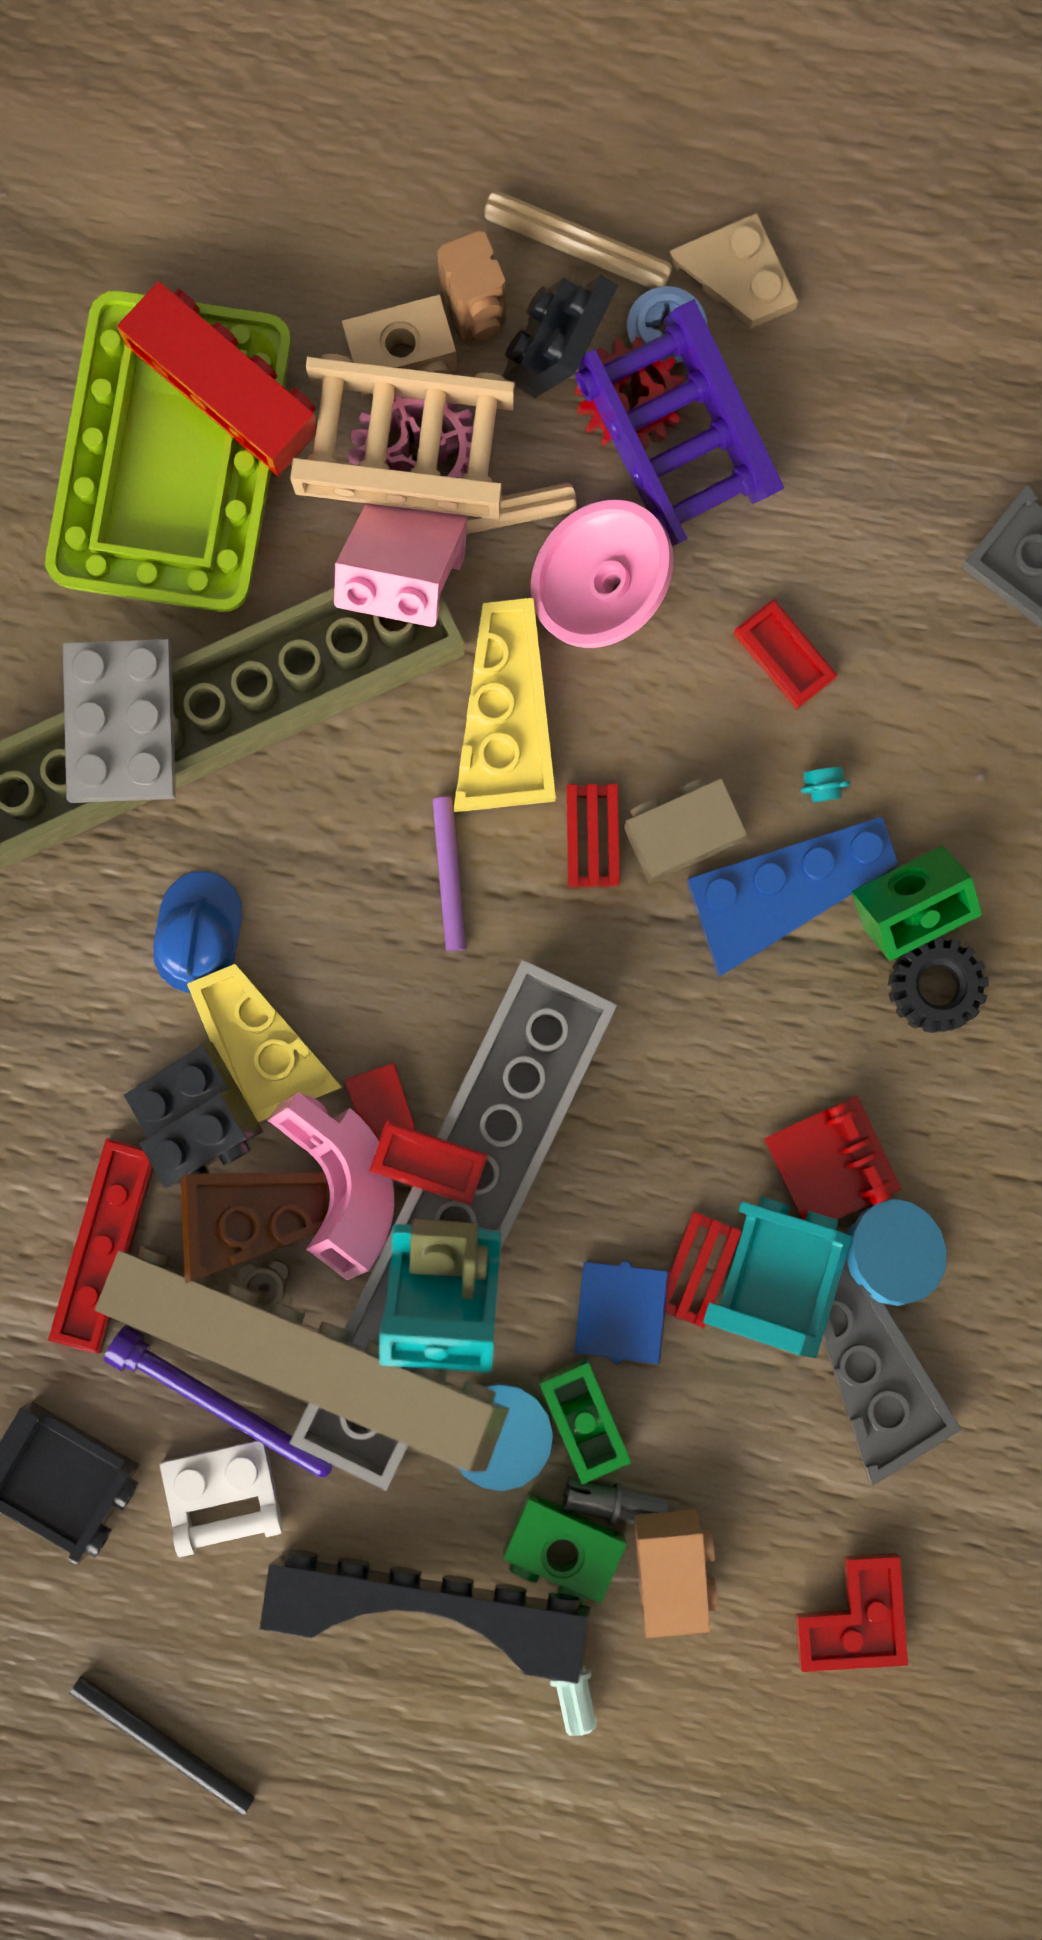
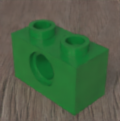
(917, 902)
(584, 1420)
(545, 1522)

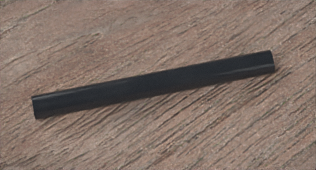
(162, 1745)

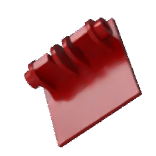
(833, 1162)

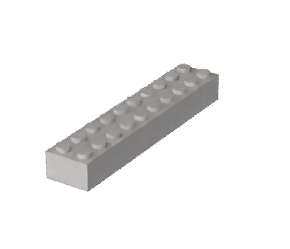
(503, 1109)

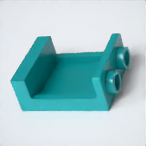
(782, 1278)
(427, 1318)

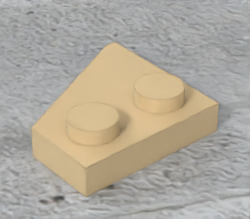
(739, 271)

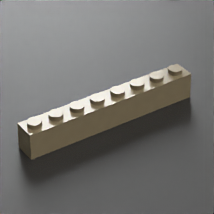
(305, 1360)

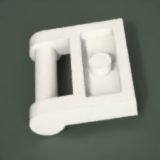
(218, 1479)

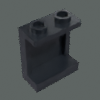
(62, 1481)

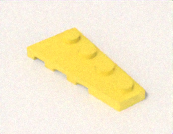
(506, 728)

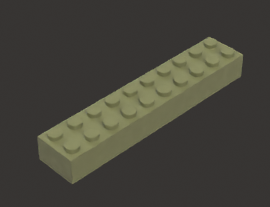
(230, 705)

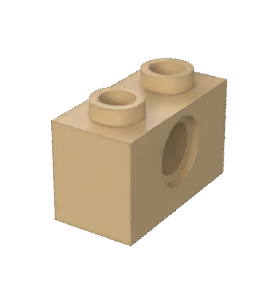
(417, 324)

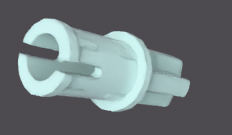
(576, 1705)

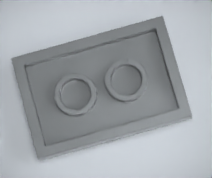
(119, 721)

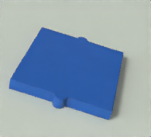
(622, 1312)

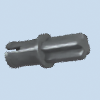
(609, 1502)

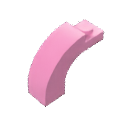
(359, 1199)

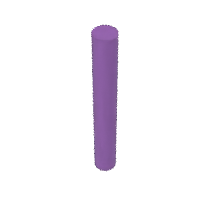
(449, 874)

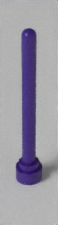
(133, 1353)

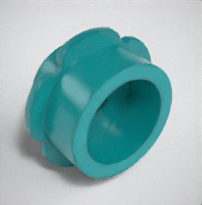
(825, 784)

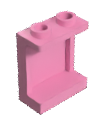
(399, 562)

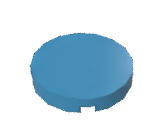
(896, 1252)
(522, 1444)

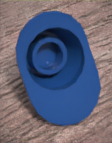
(196, 928)

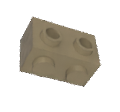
(684, 829)

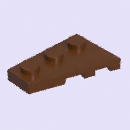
(247, 1215)

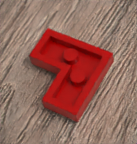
(869, 1631)

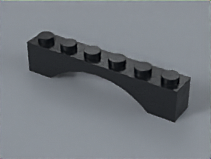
(536, 1633)

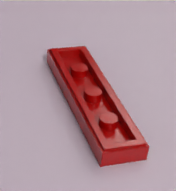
(106, 1227)

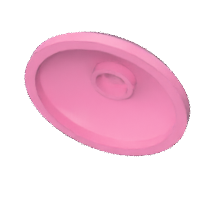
(584, 562)

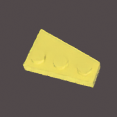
(257, 1043)

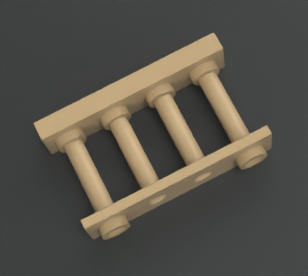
(422, 486)

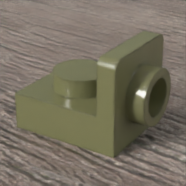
(448, 1250)

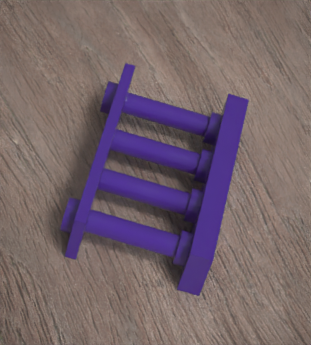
(708, 384)

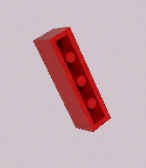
(219, 377)

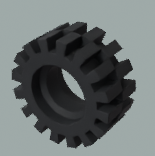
(968, 979)

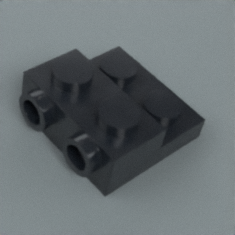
(557, 333)
(192, 1116)

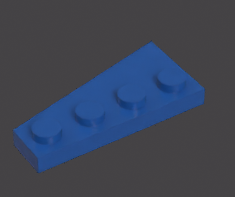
(775, 893)

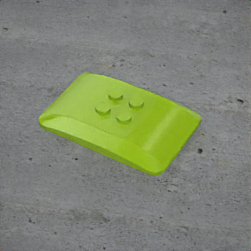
(150, 485)

